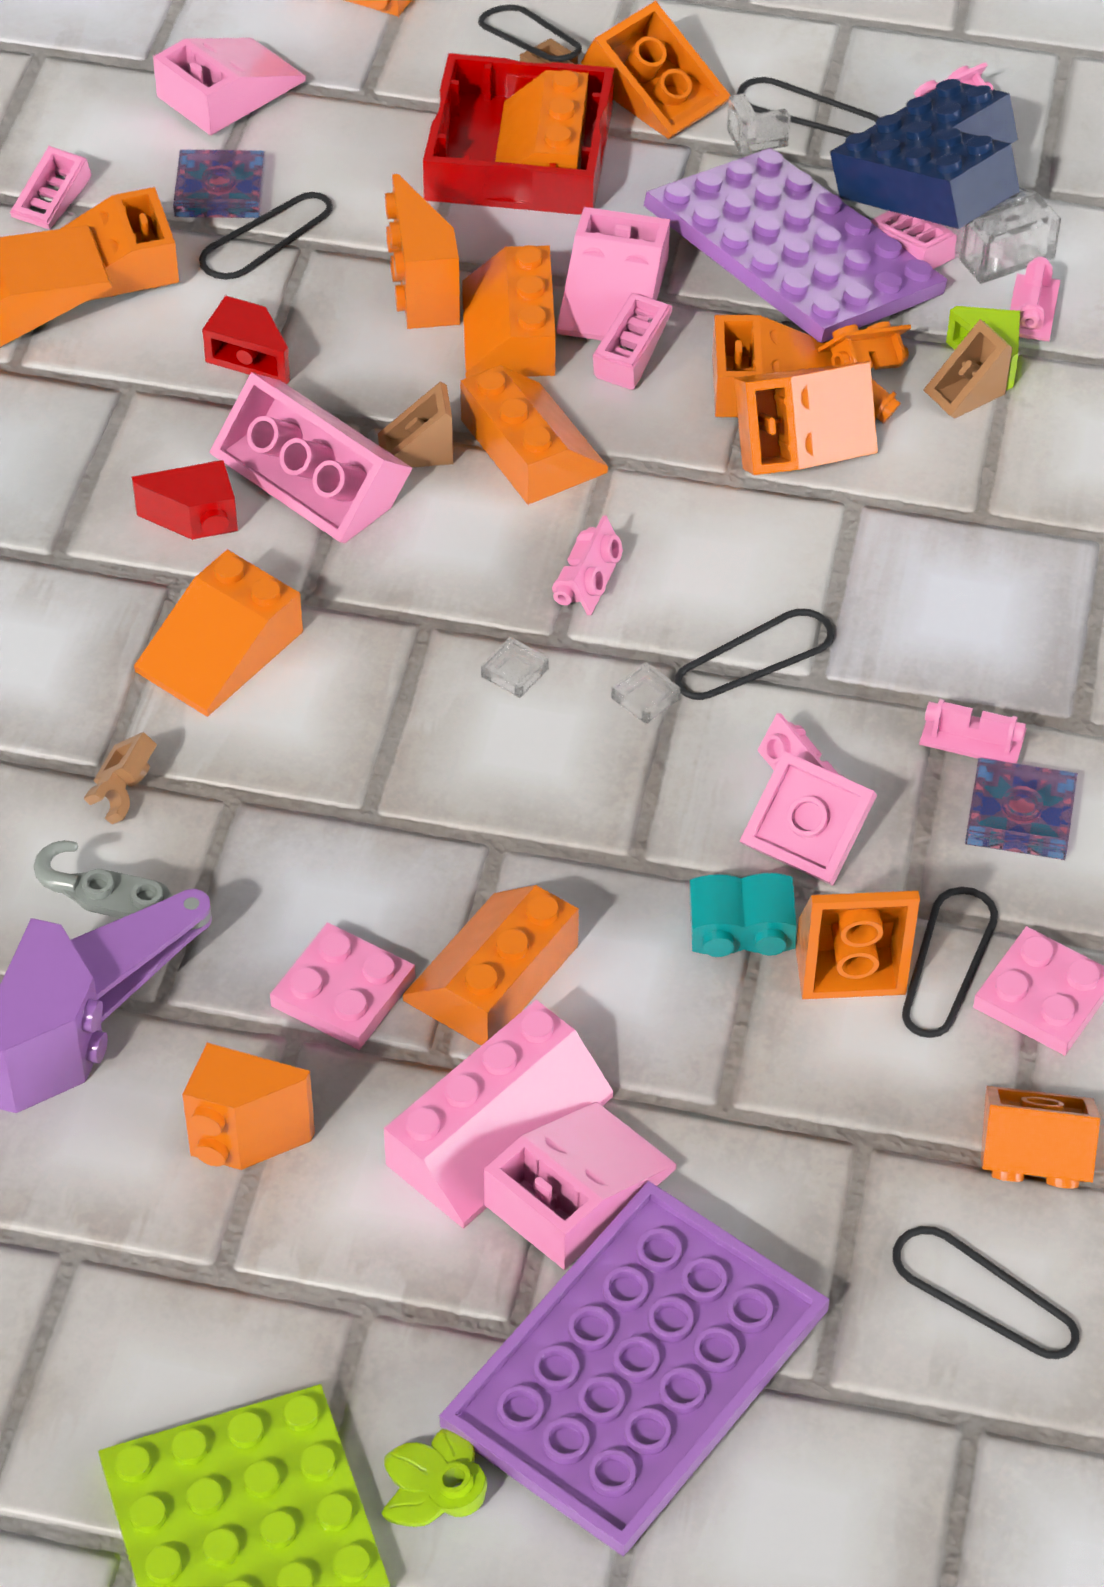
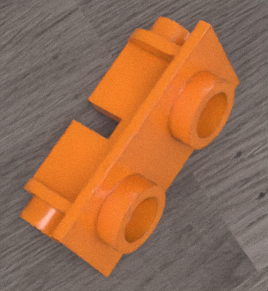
(877, 344)

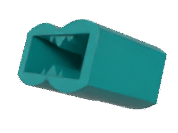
(742, 914)

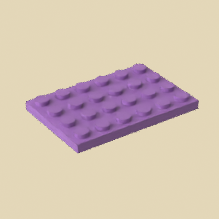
(795, 243)
(634, 1366)

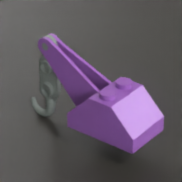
(66, 987)

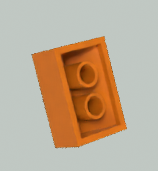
(545, 121)
(510, 313)
(526, 434)
(497, 962)

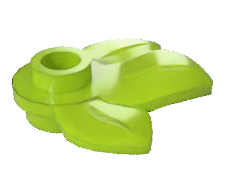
(428, 1477)

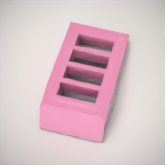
(51, 164)
(931, 241)
(621, 365)

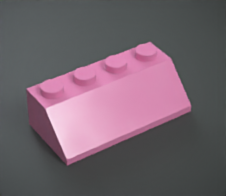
(308, 458)
(503, 1090)

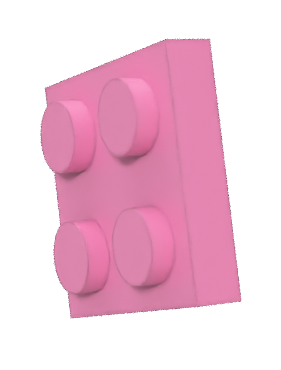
(808, 818)
(343, 986)
(1043, 990)

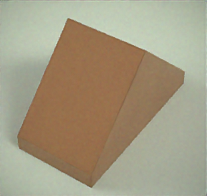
(972, 373)
(422, 431)

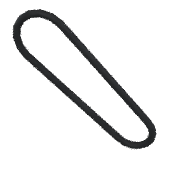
(509, 7)
(829, 101)
(232, 275)
(760, 673)
(970, 973)
(971, 1312)

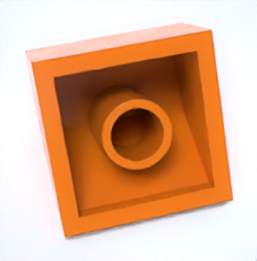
(246, 1108)
(1039, 1136)

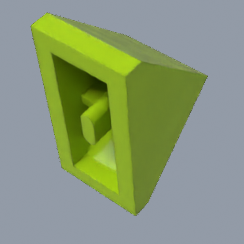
(1002, 321)

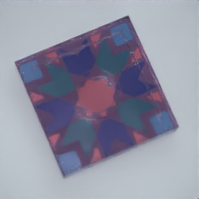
(219, 183)
(1021, 809)

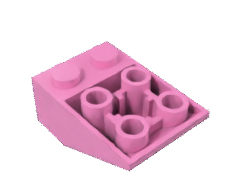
(221, 79)
(608, 261)
(571, 1180)

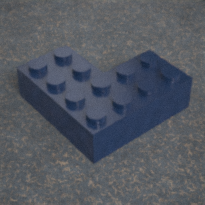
(936, 157)

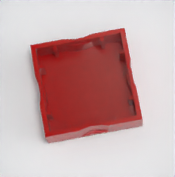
(466, 131)

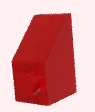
(245, 340)
(188, 500)

